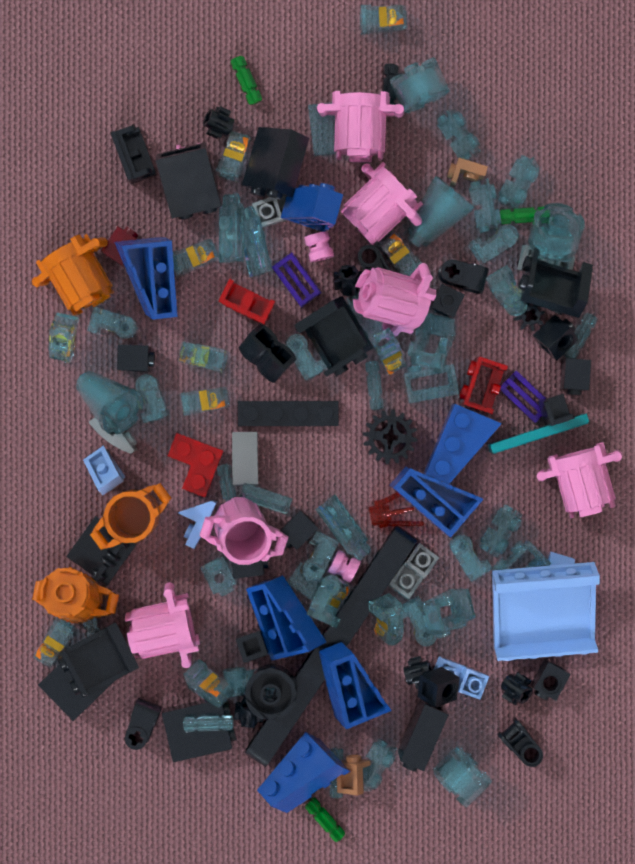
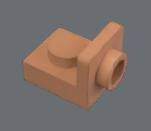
(471, 170)
(353, 781)

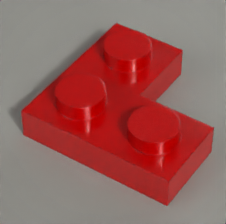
(202, 459)

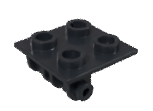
(99, 563)

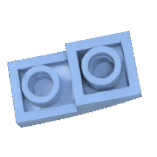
(470, 682)

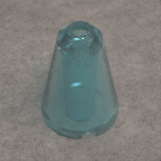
(439, 212)
(110, 401)

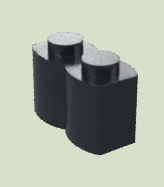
(267, 353)

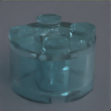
(420, 85)
(556, 232)
(461, 776)

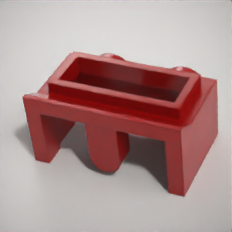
(246, 302)
(493, 386)

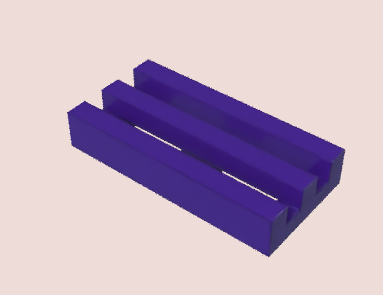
(309, 297)
(534, 418)

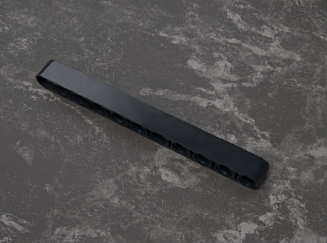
(351, 615)

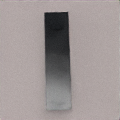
(288, 413)

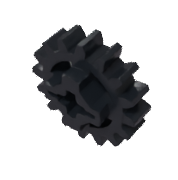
(401, 438)

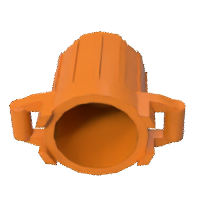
(76, 274)
(131, 516)
(73, 596)

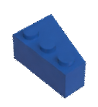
(313, 206)
(152, 274)
(458, 442)
(438, 501)
(283, 619)
(350, 688)
(301, 773)

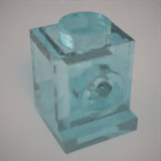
(220, 566)

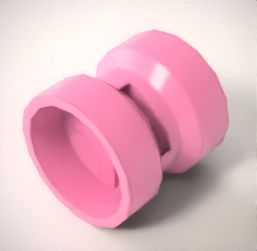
(319, 246)
(344, 566)

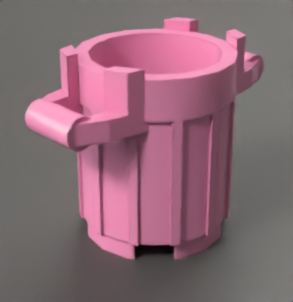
(360, 123)
(381, 204)
(395, 298)
(583, 479)
(243, 532)
(163, 628)

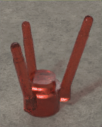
(381, 514)

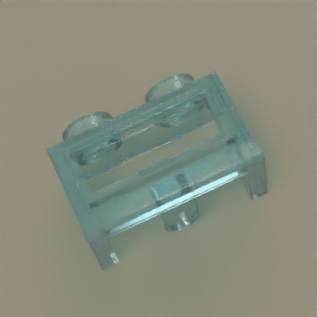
(437, 326)
(430, 393)
(517, 550)
(461, 609)

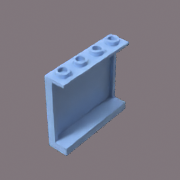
(544, 611)

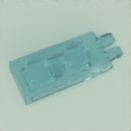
(231, 229)
(255, 245)
(344, 527)

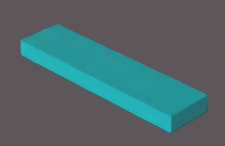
(536, 434)

